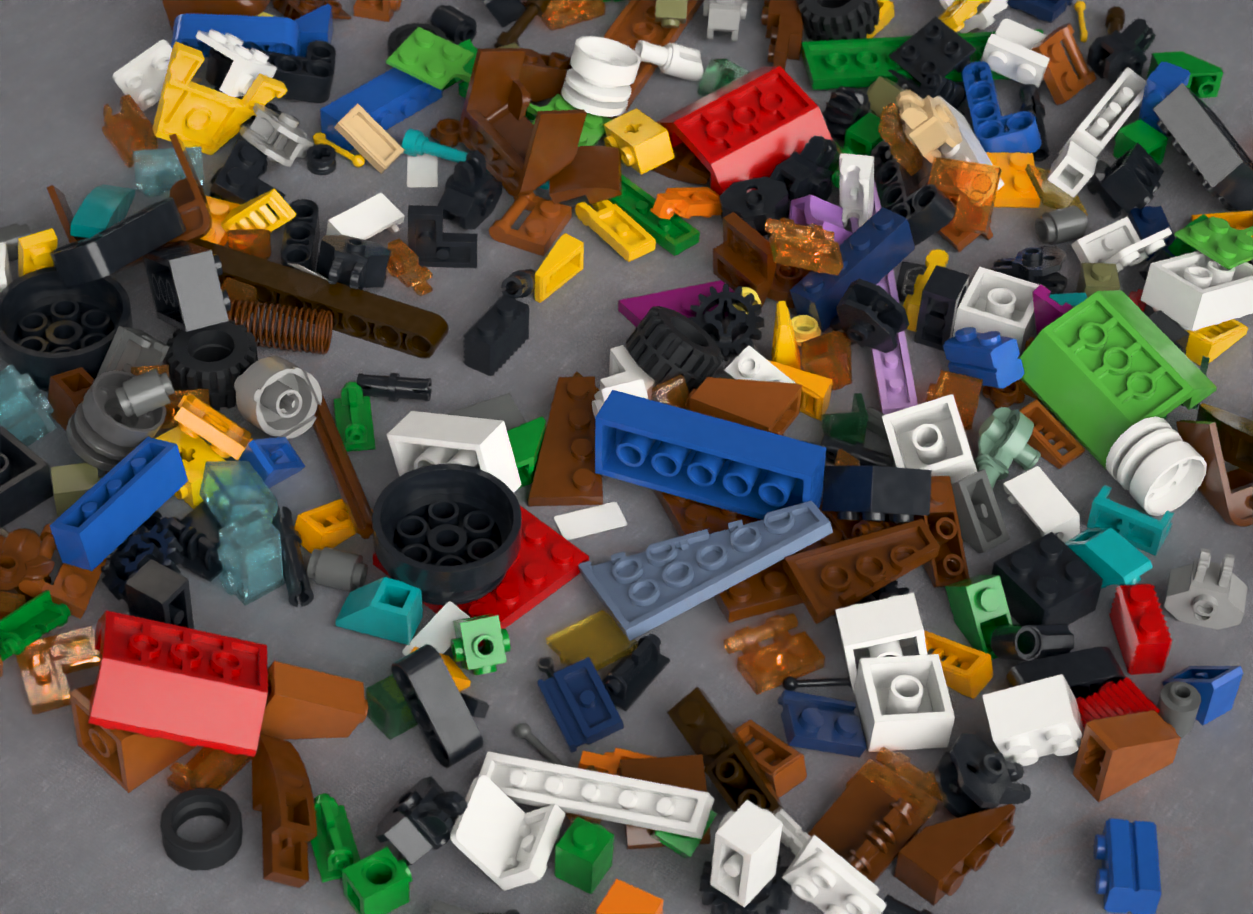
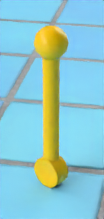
(1079, 7)
(357, 160)

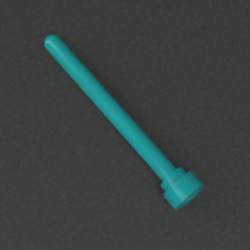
(417, 144)

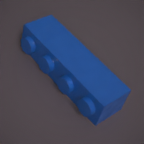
(385, 98)
(119, 503)

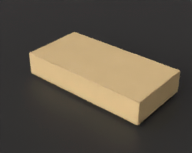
(369, 138)

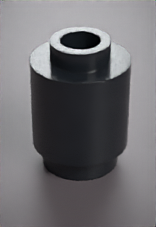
(454, 23)

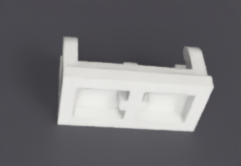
(856, 187)
(367, 219)
(1044, 504)

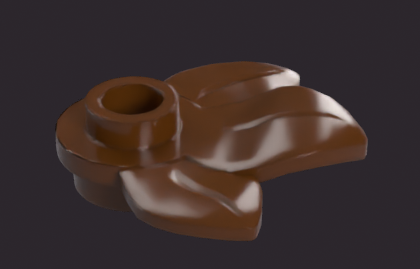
(21, 560)

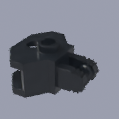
(1121, 51)
(808, 170)
(470, 191)
(758, 205)
(353, 261)
(1036, 266)
(867, 318)
(980, 778)
(421, 819)

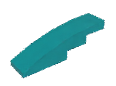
(101, 209)

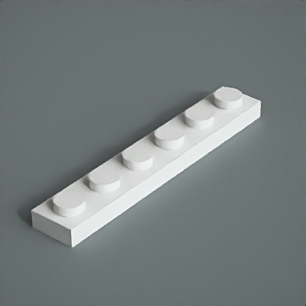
(600, 794)

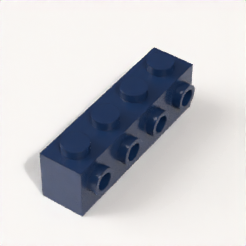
(866, 256)

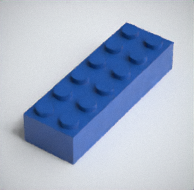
(705, 457)

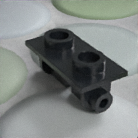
(635, 672)

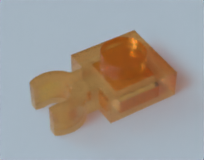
(406, 267)

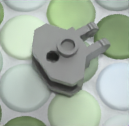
(724, 16)
(276, 136)
(1208, 591)

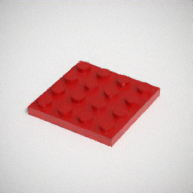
(541, 568)

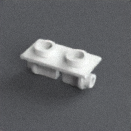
(753, 366)

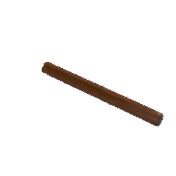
(343, 471)

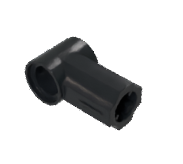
(1031, 641)

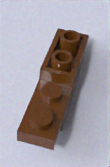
(784, 30)
(287, 808)

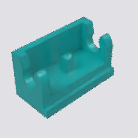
(1137, 528)

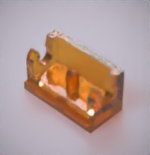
(128, 130)
(206, 770)

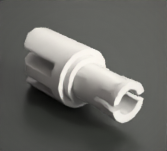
(672, 59)

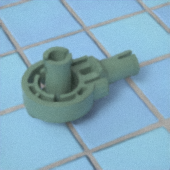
(1003, 440)

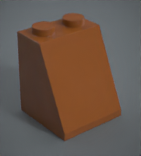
(122, 754)

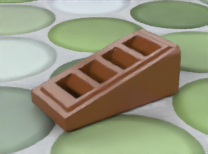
(1053, 430)
(789, 766)

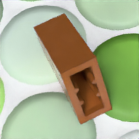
(748, 402)
(311, 704)
(1123, 751)

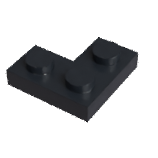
(238, 176)
(436, 247)

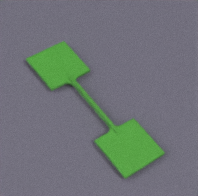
(439, 61)
(1219, 241)

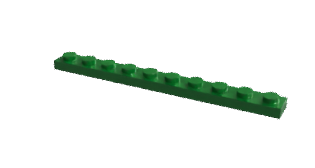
(671, 234)

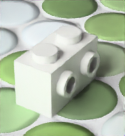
(745, 852)

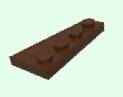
(567, 454)
(856, 567)

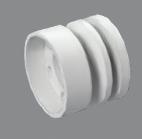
(600, 76)
(1156, 466)

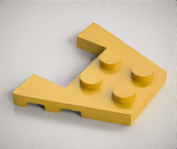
(202, 114)

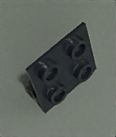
(933, 50)
(934, 86)
(200, 540)

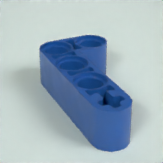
(256, 32)
(996, 132)

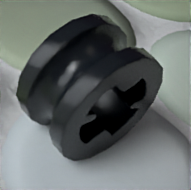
(321, 159)

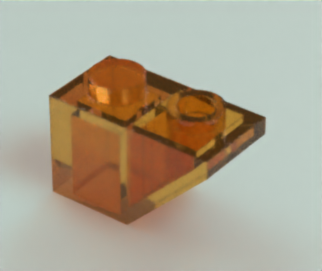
(829, 357)
(965, 392)

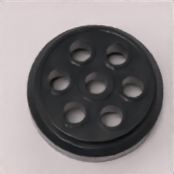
(59, 327)
(447, 531)

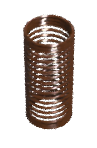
(318, 343)

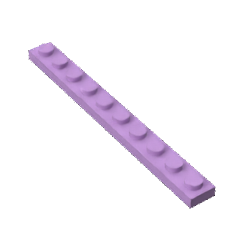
(891, 369)

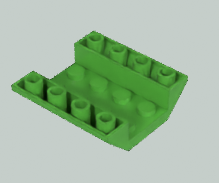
(1109, 370)

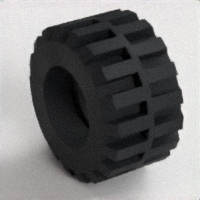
(839, 18)
(672, 346)
(211, 360)

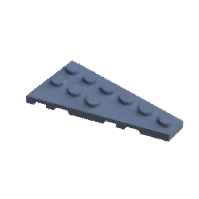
(694, 567)

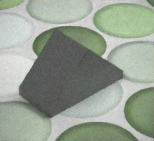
(979, 513)

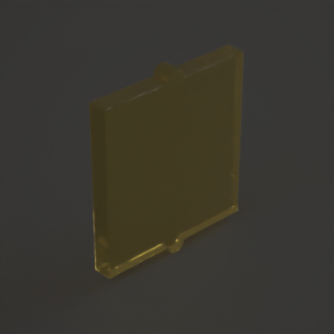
(1049, 193)
(593, 638)

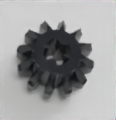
(844, 109)

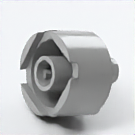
(278, 397)

